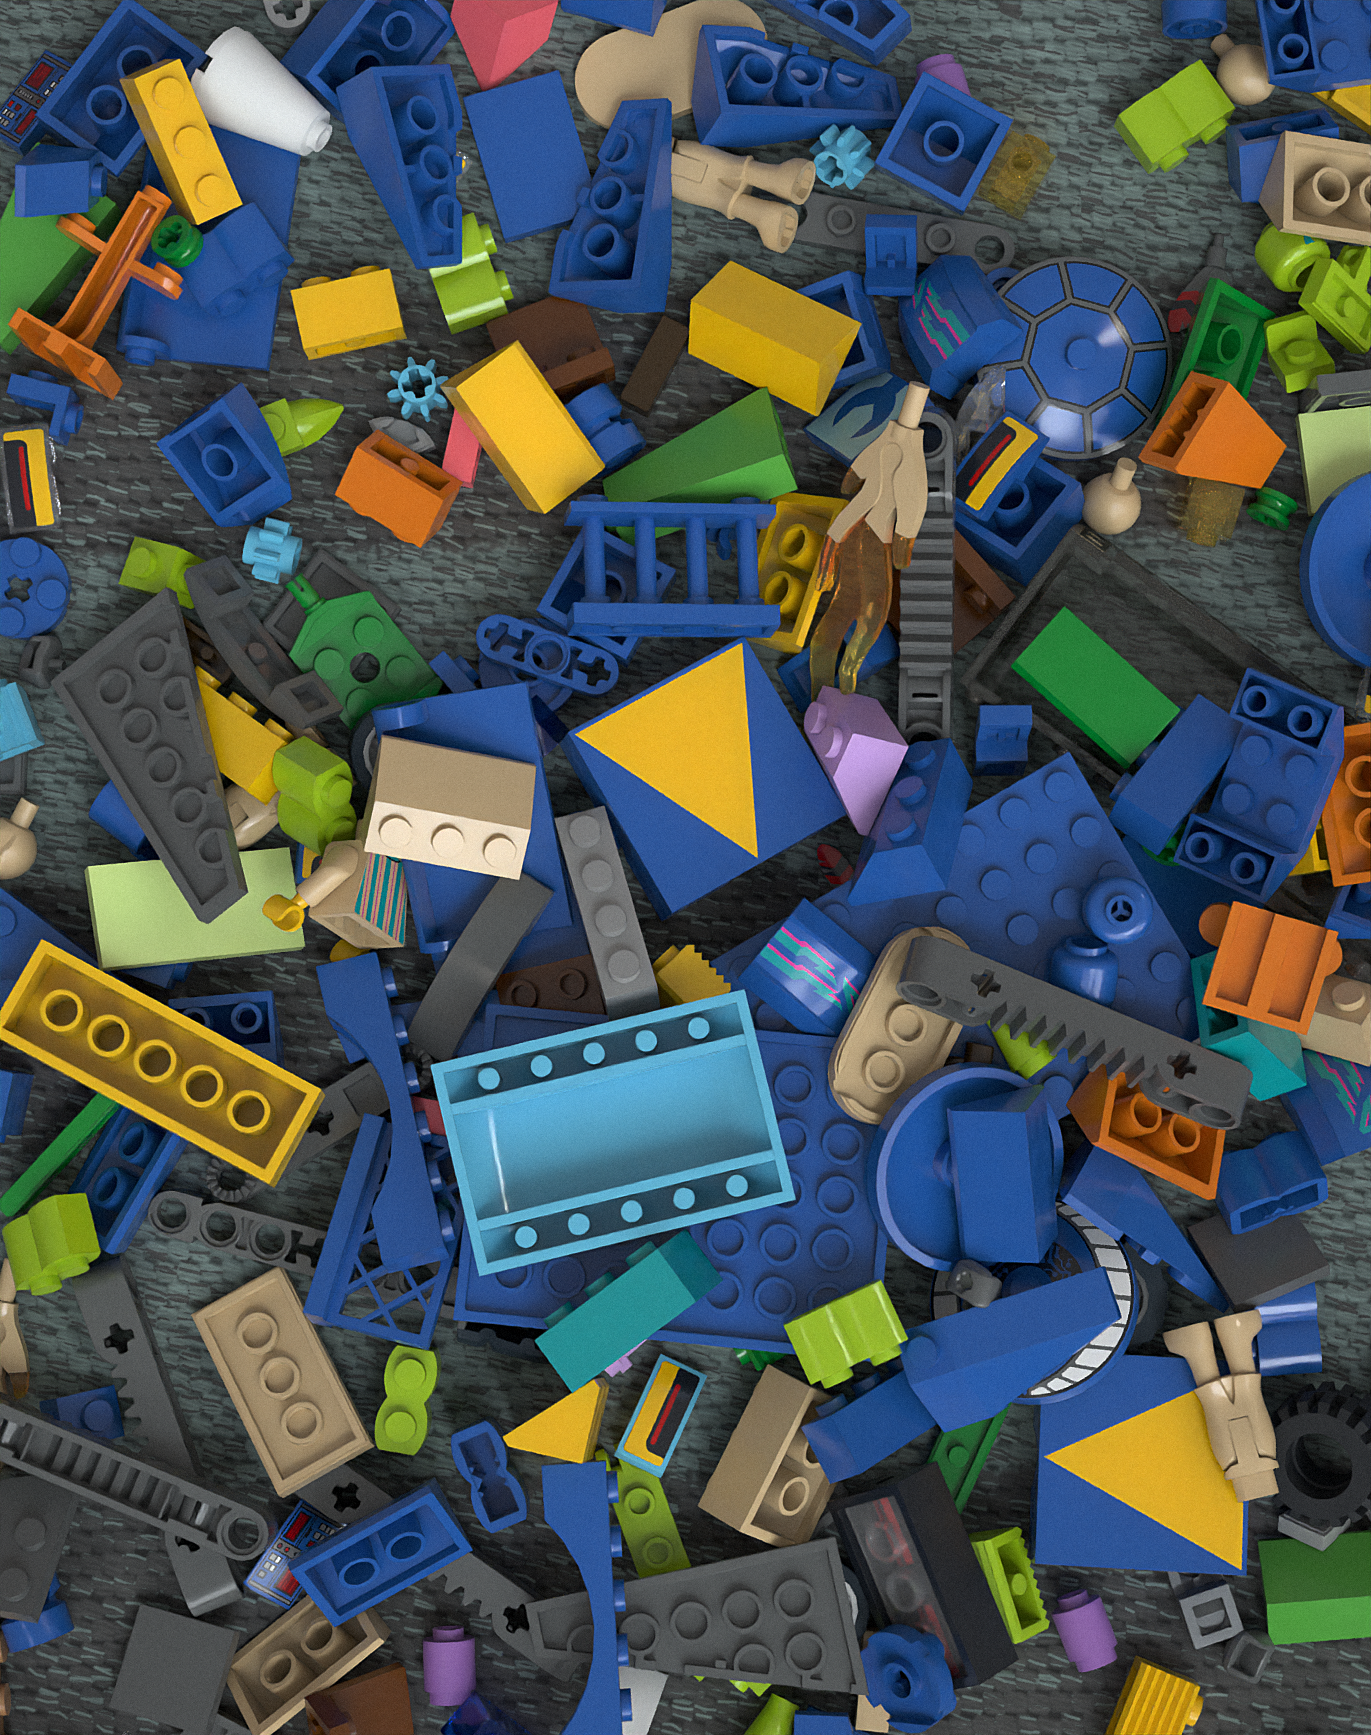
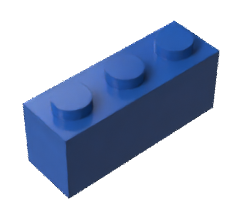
(1174, 774)
(868, 1425)

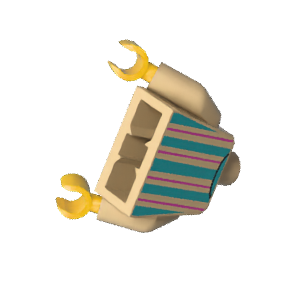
(353, 896)

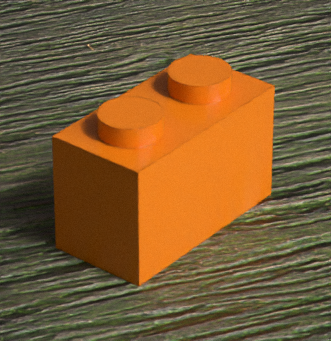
(398, 488)

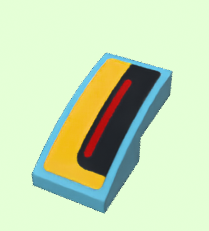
(660, 1416)

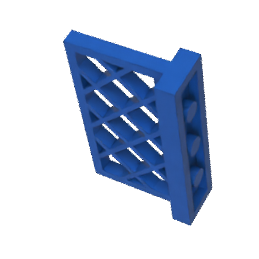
(350, 1232)

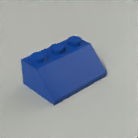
(361, 35)
(90, 103)
(915, 828)

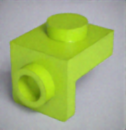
(156, 566)

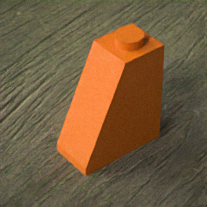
(1213, 436)

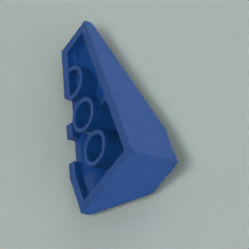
(772, 94)
(406, 139)
(622, 232)
(1122, 1202)
(988, 1356)

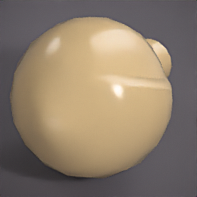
(1241, 71)
(1112, 500)
(17, 842)

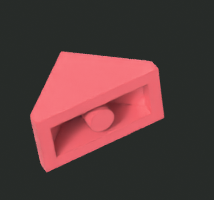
(501, 34)

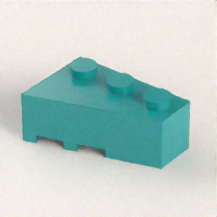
(627, 1308)

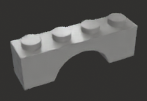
(607, 914)

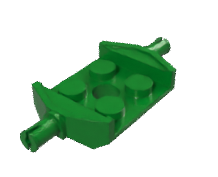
(349, 626)

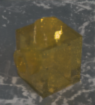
(1017, 174)
(1209, 511)

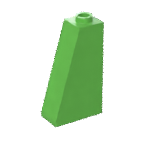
(41, 260)
(716, 461)

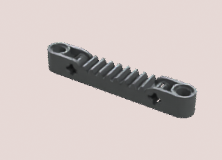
(929, 598)
(1201, 1082)
(110, 1297)
(131, 1481)
(473, 1571)

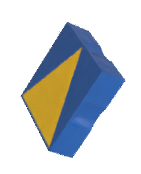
(702, 777)
(1134, 1477)

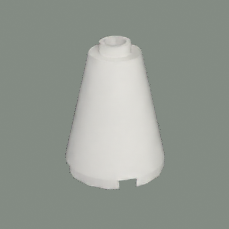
(258, 96)

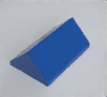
(125, 1175)
(1004, 1176)
(381, 1553)

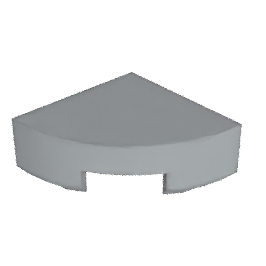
(404, 433)
(1314, 1536)

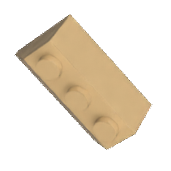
(449, 807)
(768, 1473)

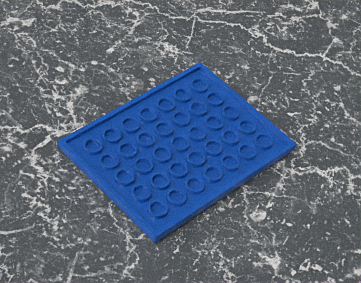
(1015, 900)
(770, 1258)

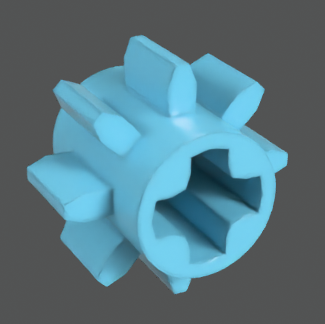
(842, 156)
(405, 389)
(272, 550)

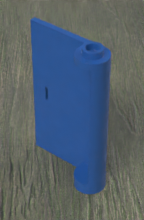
(180, 329)
(491, 723)

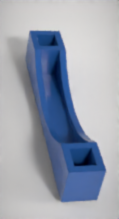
(406, 1210)
(578, 1511)

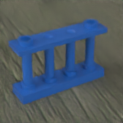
(647, 613)

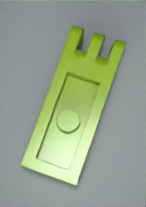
(646, 1520)

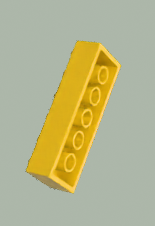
(158, 1063)

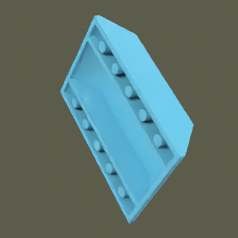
(612, 1132)

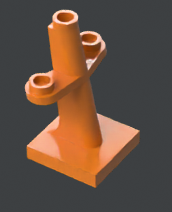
(72, 338)
(1267, 964)

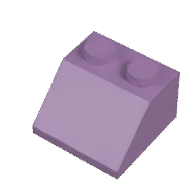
(855, 750)

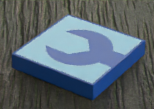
(859, 416)

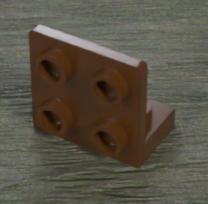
(560, 343)
(978, 595)
(554, 986)
(363, 1706)

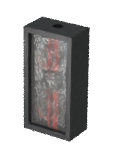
(923, 1569)

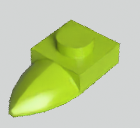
(300, 421)

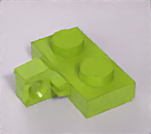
(1339, 297)

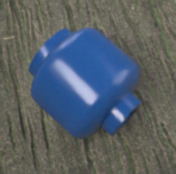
(1098, 905)
(1086, 969)

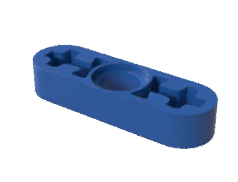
(507, 654)

